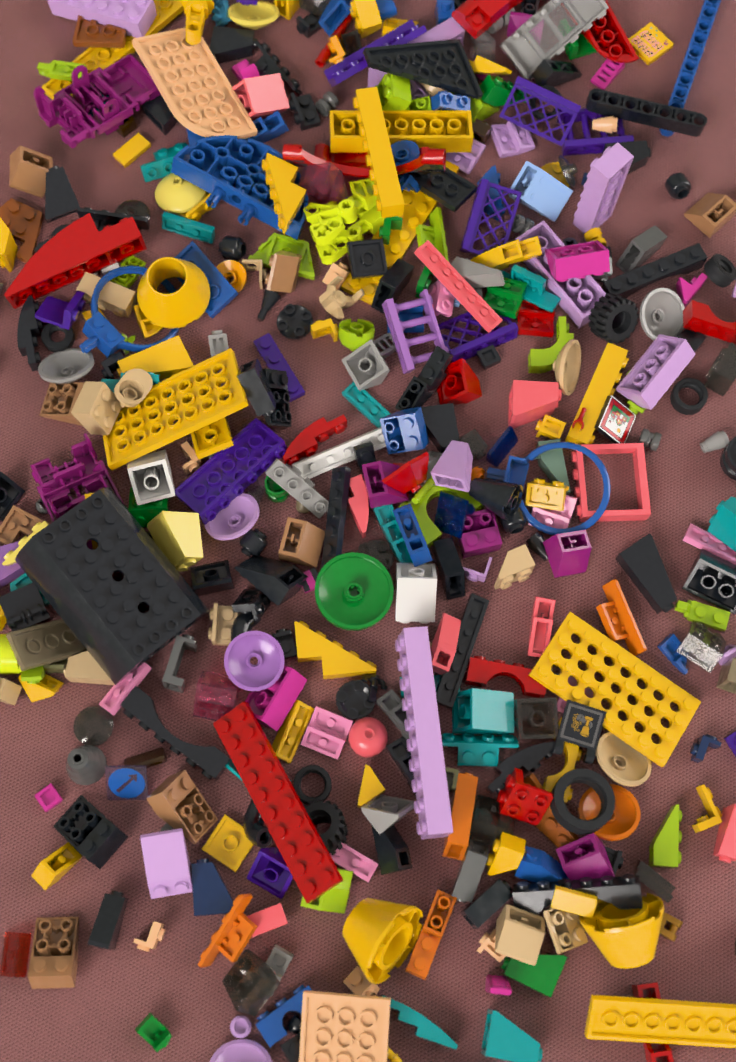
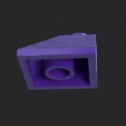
(271, 872)

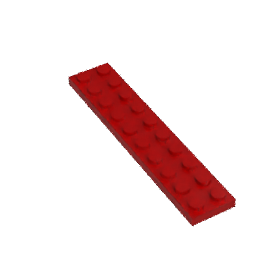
(278, 803)

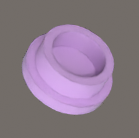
(240, 1026)

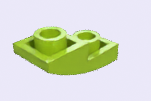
(127, 280)
(33, 675)

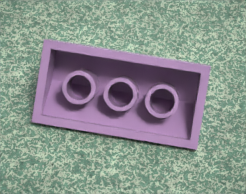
(656, 370)

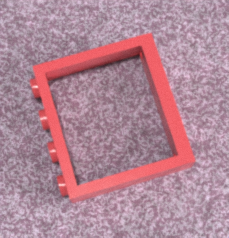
(637, 450)

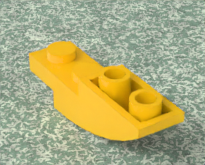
(510, 253)

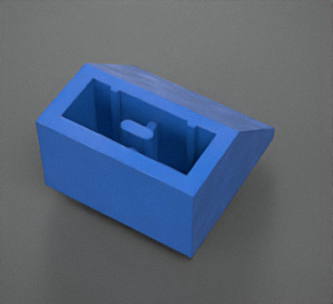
(404, 431)

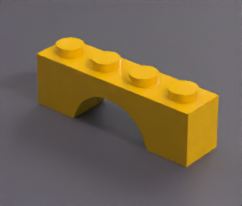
(572, 754)

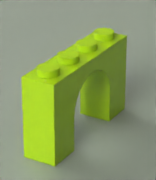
(428, 528)

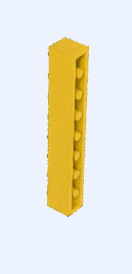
(379, 152)

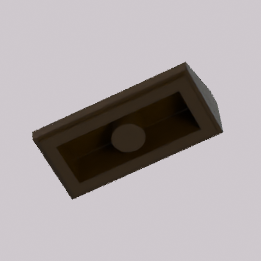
(148, 758)

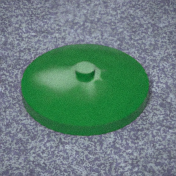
(354, 591)

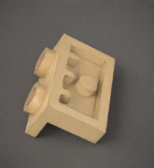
(222, 623)

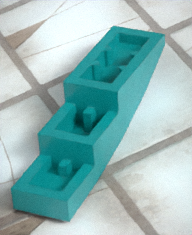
(392, 532)
(425, 1028)

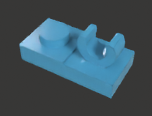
(221, 13)

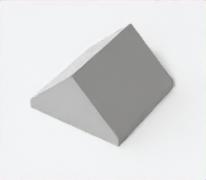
(366, 366)
(386, 811)

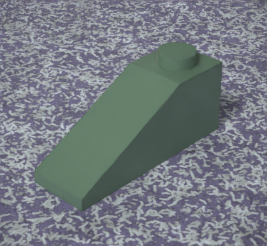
(553, 463)

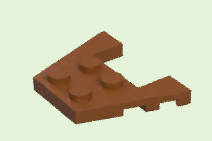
(24, 226)

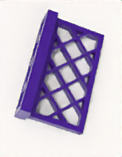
(547, 97)
(477, 212)
(469, 348)

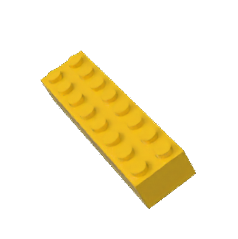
(426, 128)

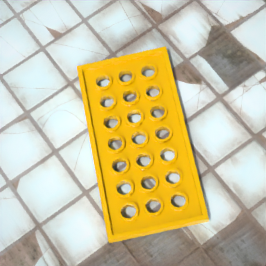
(186, 424)
(618, 702)

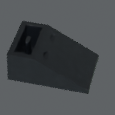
(279, 386)
(272, 577)
(90, 832)

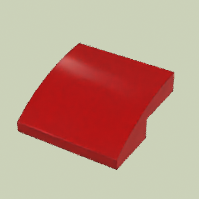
(535, 320)

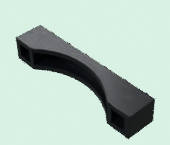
(678, 263)
(208, 758)
(620, 891)

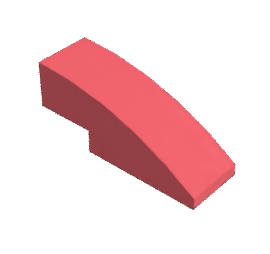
(359, 503)
(540, 625)
(268, 919)

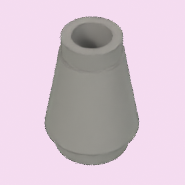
(714, 442)

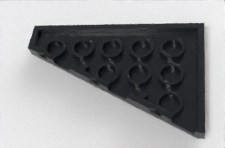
(431, 63)

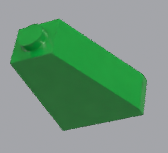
(540, 977)

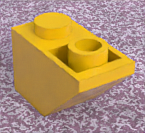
(506, 854)

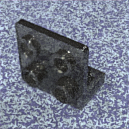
(702, 646)

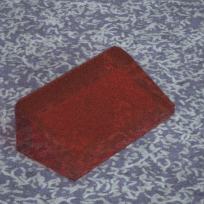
(15, 954)

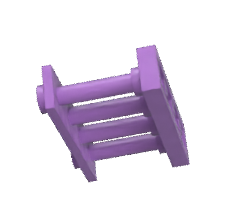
(397, 327)

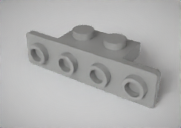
(298, 487)

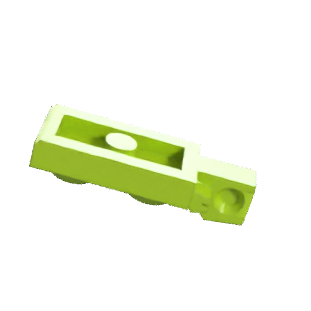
(58, 69)
(703, 613)

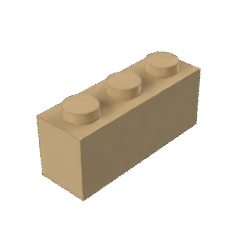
(112, 296)

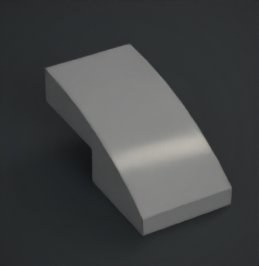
(279, 961)

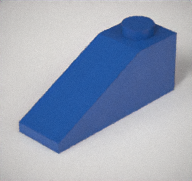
(412, 535)
(539, 866)

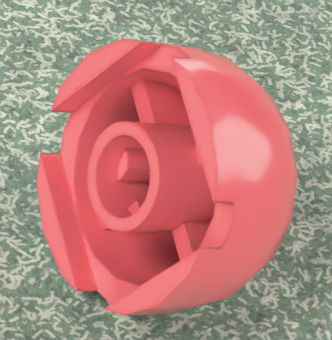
(368, 737)

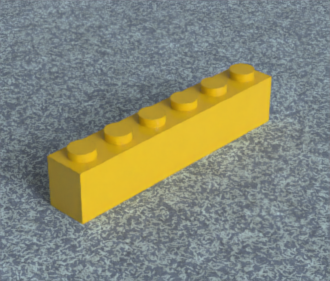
(599, 388)

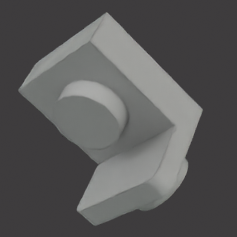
(217, 342)

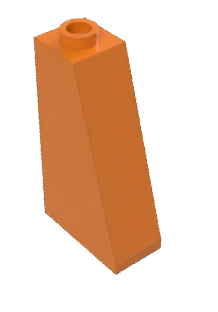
(461, 813)

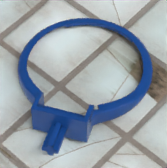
(102, 332)
(517, 472)

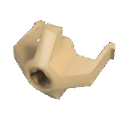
(335, 300)

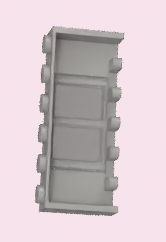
(550, 31)

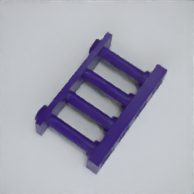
(589, 145)

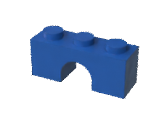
(271, 1023)

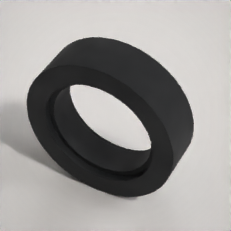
(603, 790)

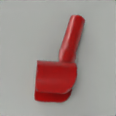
(580, 419)

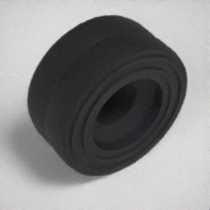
(720, 270)

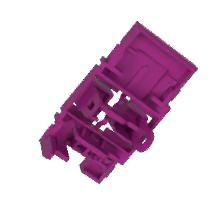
(125, 83)
(56, 481)

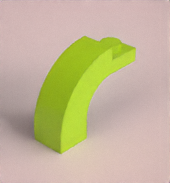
(542, 359)

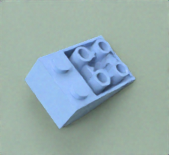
(540, 191)

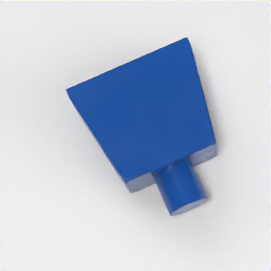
(443, 10)

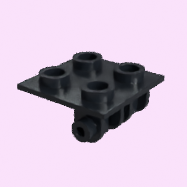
(24, 607)

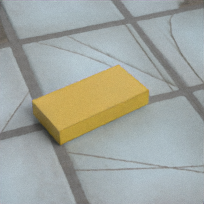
(132, 150)
(574, 901)

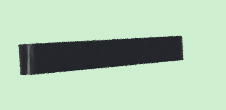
(646, 112)

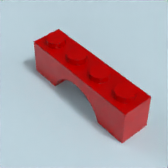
(701, 319)
(482, 671)
(653, 1051)

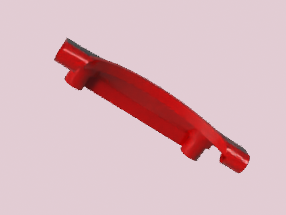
(355, 163)

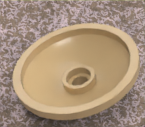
(568, 366)
(622, 761)

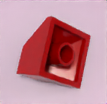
(459, 385)
(409, 475)

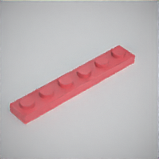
(458, 286)

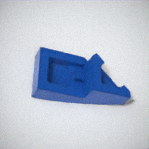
(668, 648)

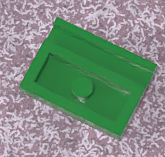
(424, 281)

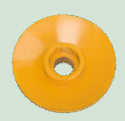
(233, 269)

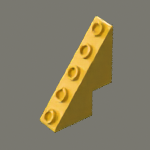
(285, 194)
(335, 660)

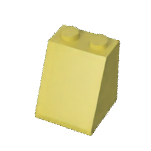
(178, 537)

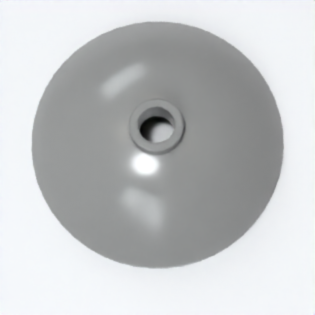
(667, 309)
(66, 366)

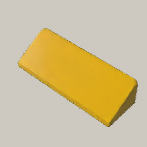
(291, 731)

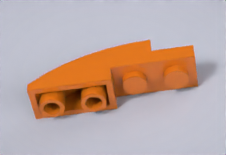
(430, 934)

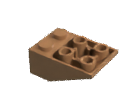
(60, 402)
(182, 806)
(54, 953)

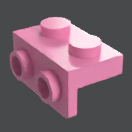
(442, 299)

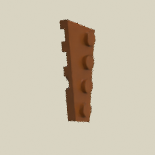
(548, 823)

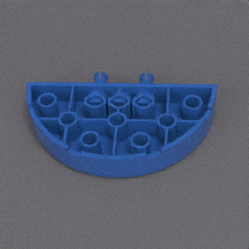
(234, 173)

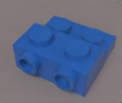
(447, 101)

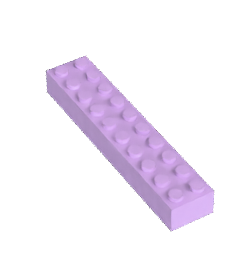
(424, 734)

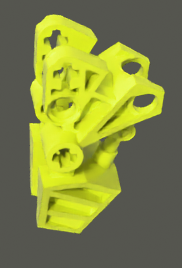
(328, 221)

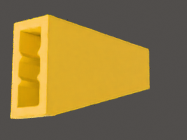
(162, 359)

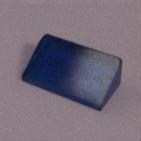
(502, 447)

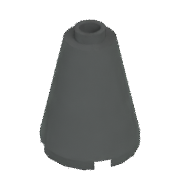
(86, 764)

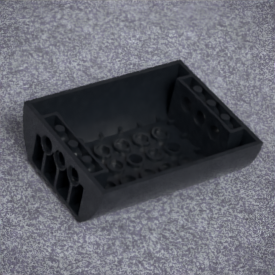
(95, 605)

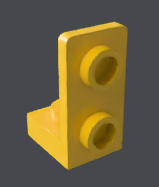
(712, 810)

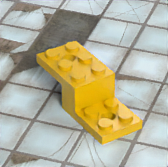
(222, 439)

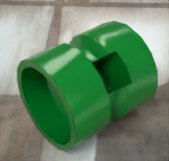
(274, 491)

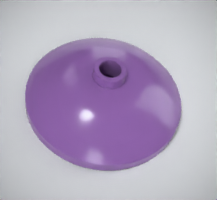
(269, 663)

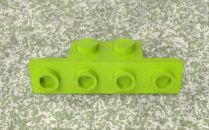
(434, 233)

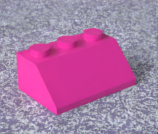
(578, 260)
(275, 702)

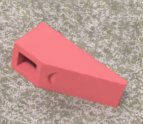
(445, 644)

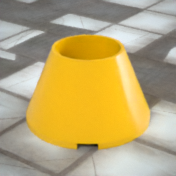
(179, 307)
(381, 935)
(626, 936)

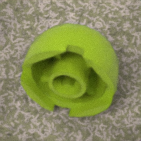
(355, 334)

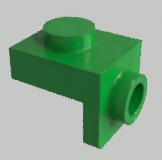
(390, 223)
(154, 1032)

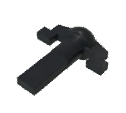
(374, 681)

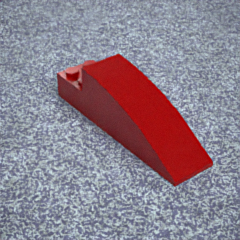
(71, 254)

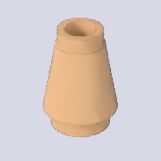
(605, 124)

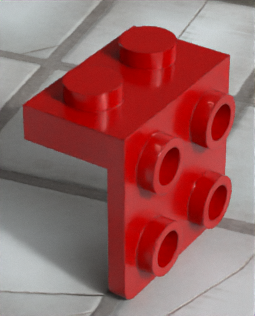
(523, 800)

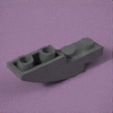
(392, 707)

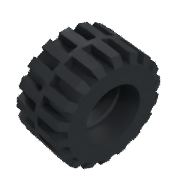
(613, 318)
(329, 813)

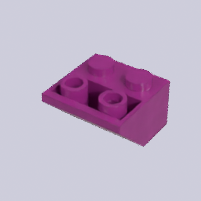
(378, 492)
(480, 534)
(568, 553)
(585, 858)

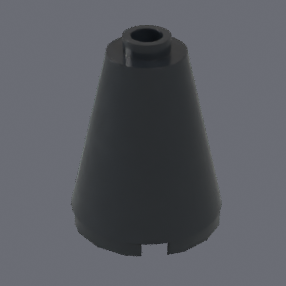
(497, 496)

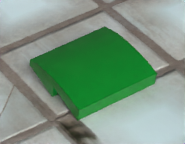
(506, 299)

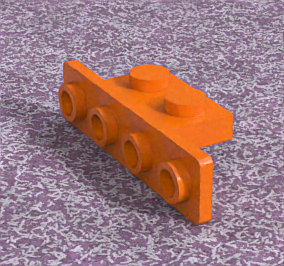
(619, 620)
(232, 935)

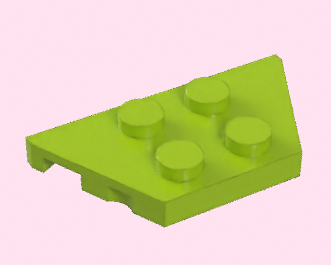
(281, 242)

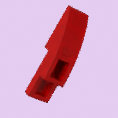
(306, 442)

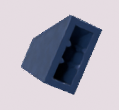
(209, 890)

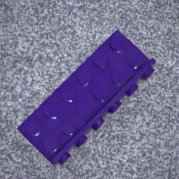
(357, 62)
(231, 471)

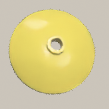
(253, 15)
(177, 195)

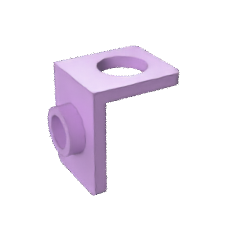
(477, 576)

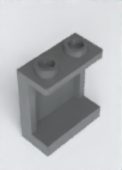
(169, 679)

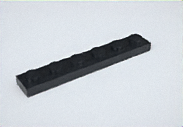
(336, 513)
(469, 629)

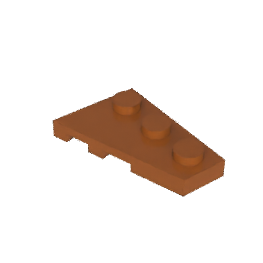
(92, 34)

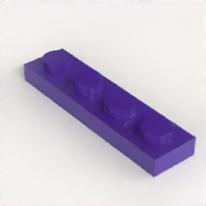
(275, 360)

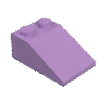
(166, 863)

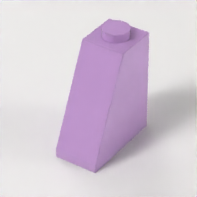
(454, 467)

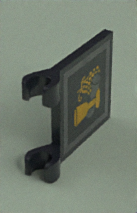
(581, 727)

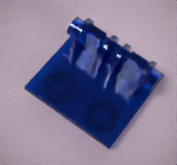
(452, 514)

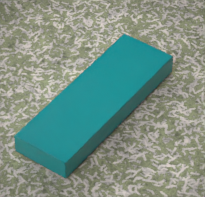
(188, 227)
(365, 404)

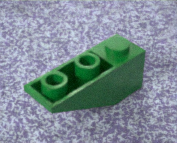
(497, 90)

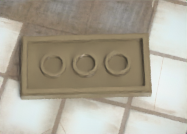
(44, 644)

